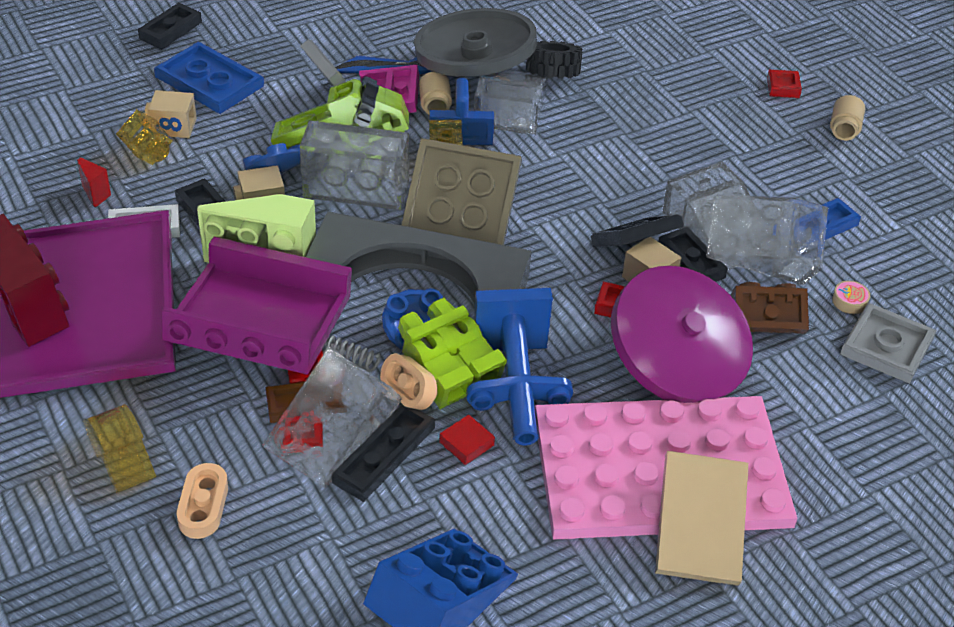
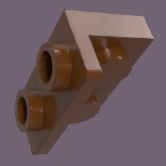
(773, 308)

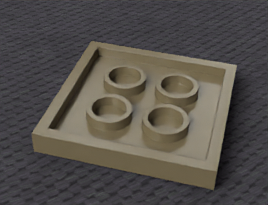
(462, 191)

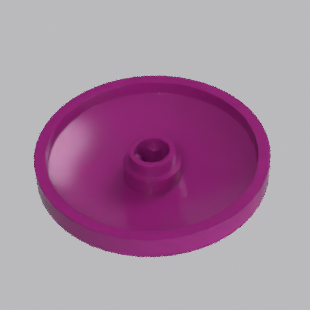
(681, 335)

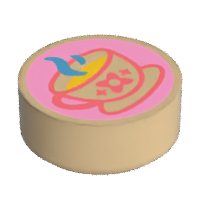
(851, 297)

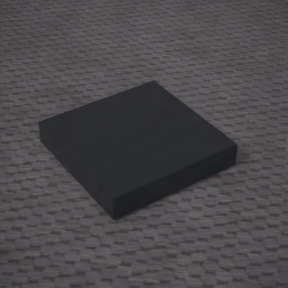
(637, 230)

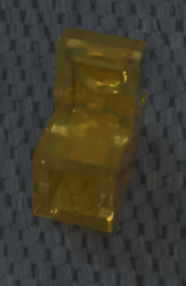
(120, 444)

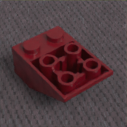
(29, 287)

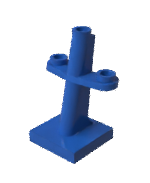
(514, 323)

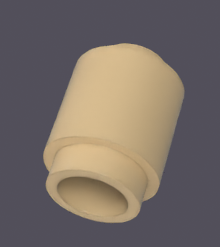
(435, 92)
(847, 117)

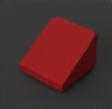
(94, 181)

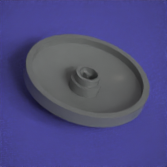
(475, 42)

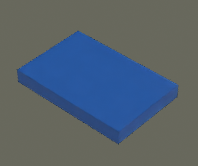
(210, 76)

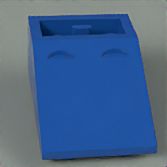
(438, 583)

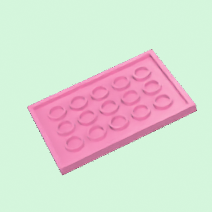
(609, 460)

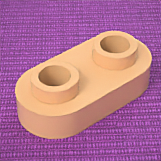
(409, 380)
(202, 504)

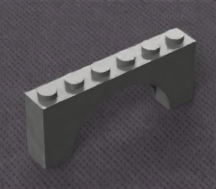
(379, 245)

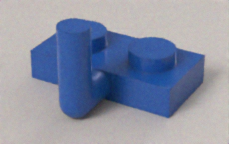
(476, 125)

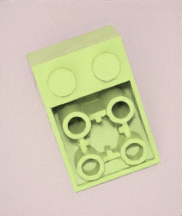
(266, 221)

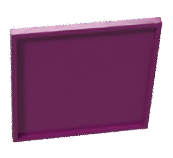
(115, 287)

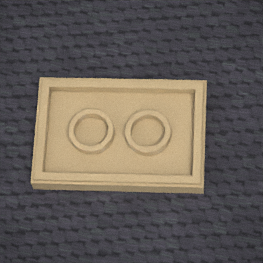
(702, 518)

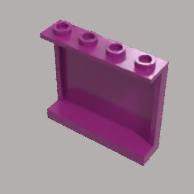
(260, 306)

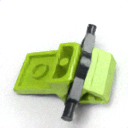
(348, 103)

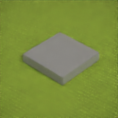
(322, 63)
(888, 342)

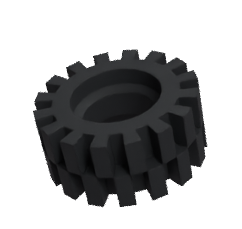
(555, 60)

